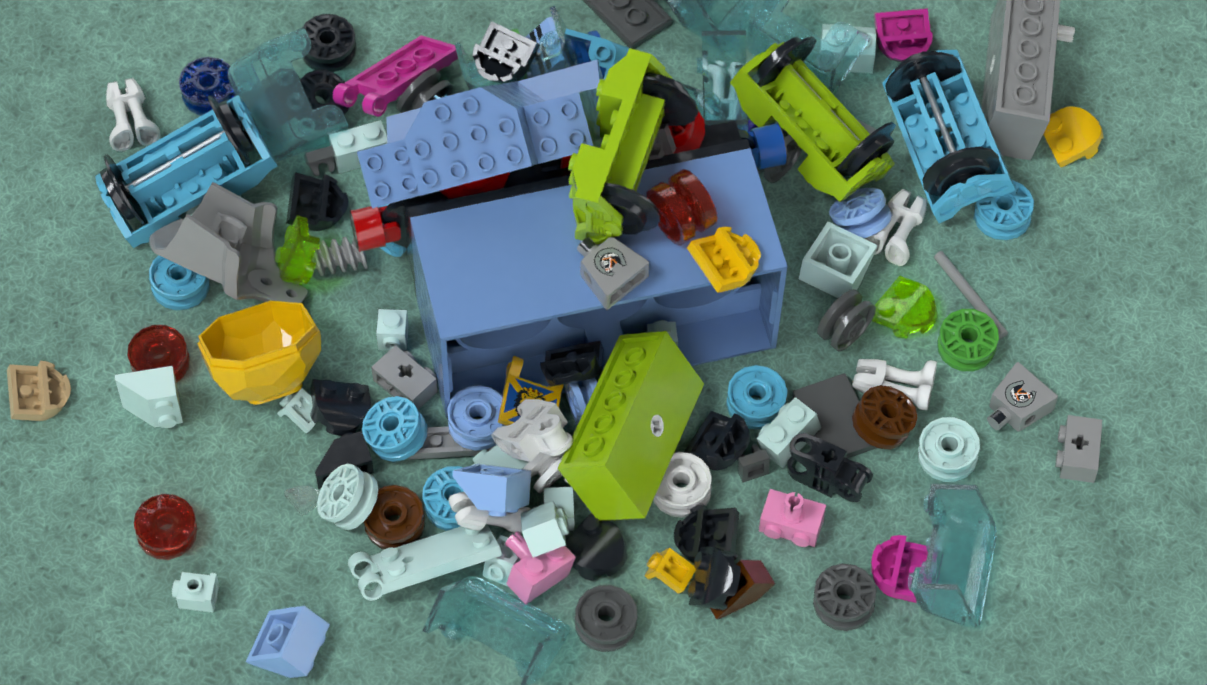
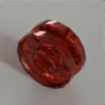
(159, 341)
(160, 511)

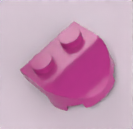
(903, 33)
(893, 564)

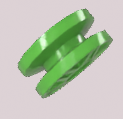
(969, 325)

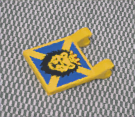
(520, 389)

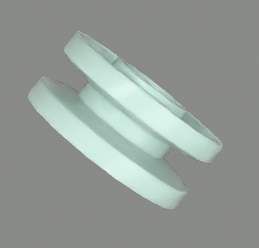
(953, 434)
(347, 497)

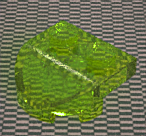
(297, 252)
(906, 308)

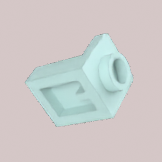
(298, 409)
(499, 568)

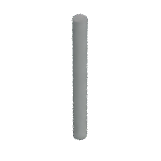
(967, 290)

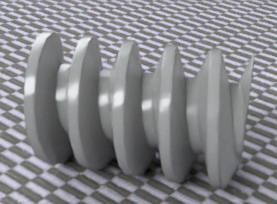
(338, 255)

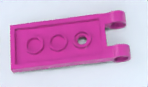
(394, 74)

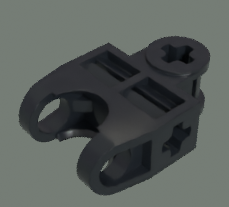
(837, 473)

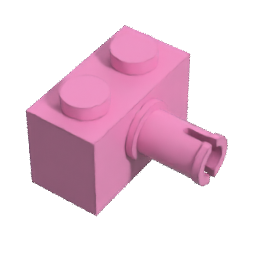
(792, 518)
(537, 574)

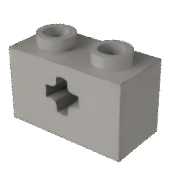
(404, 377)
(1083, 462)

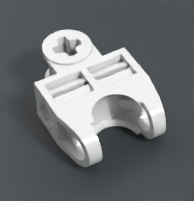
(534, 432)

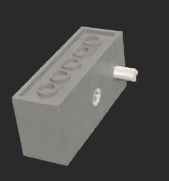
(1021, 72)

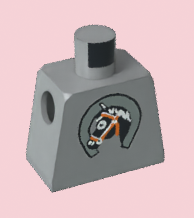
(611, 269)
(1020, 400)

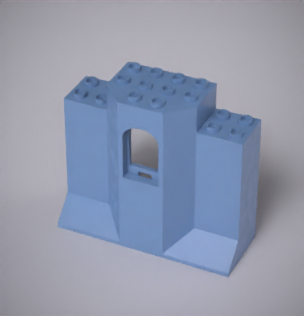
(484, 134)

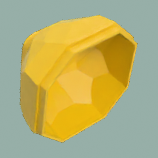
(261, 350)

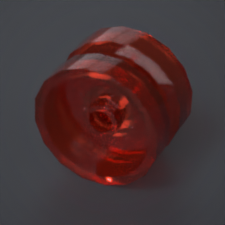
(683, 206)

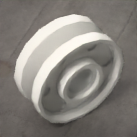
(546, 467)
(689, 470)

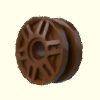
(884, 417)
(400, 502)

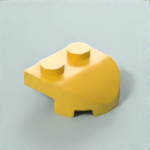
(1073, 135)
(726, 258)

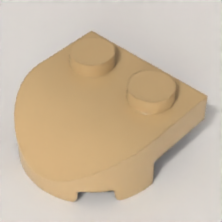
(36, 391)

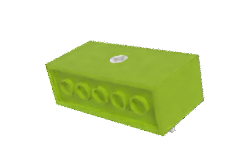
(631, 426)

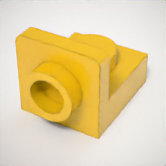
(670, 569)

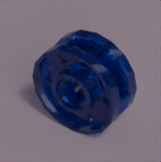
(204, 73)

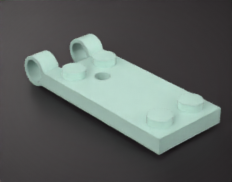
(423, 559)

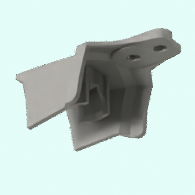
(229, 244)

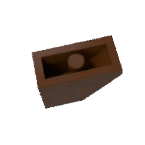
(752, 585)

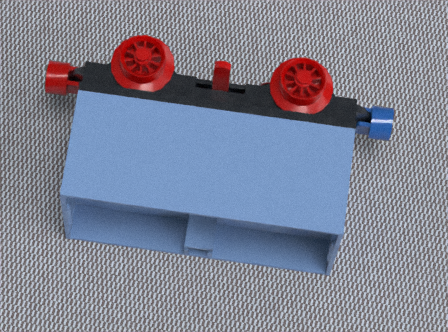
(505, 280)

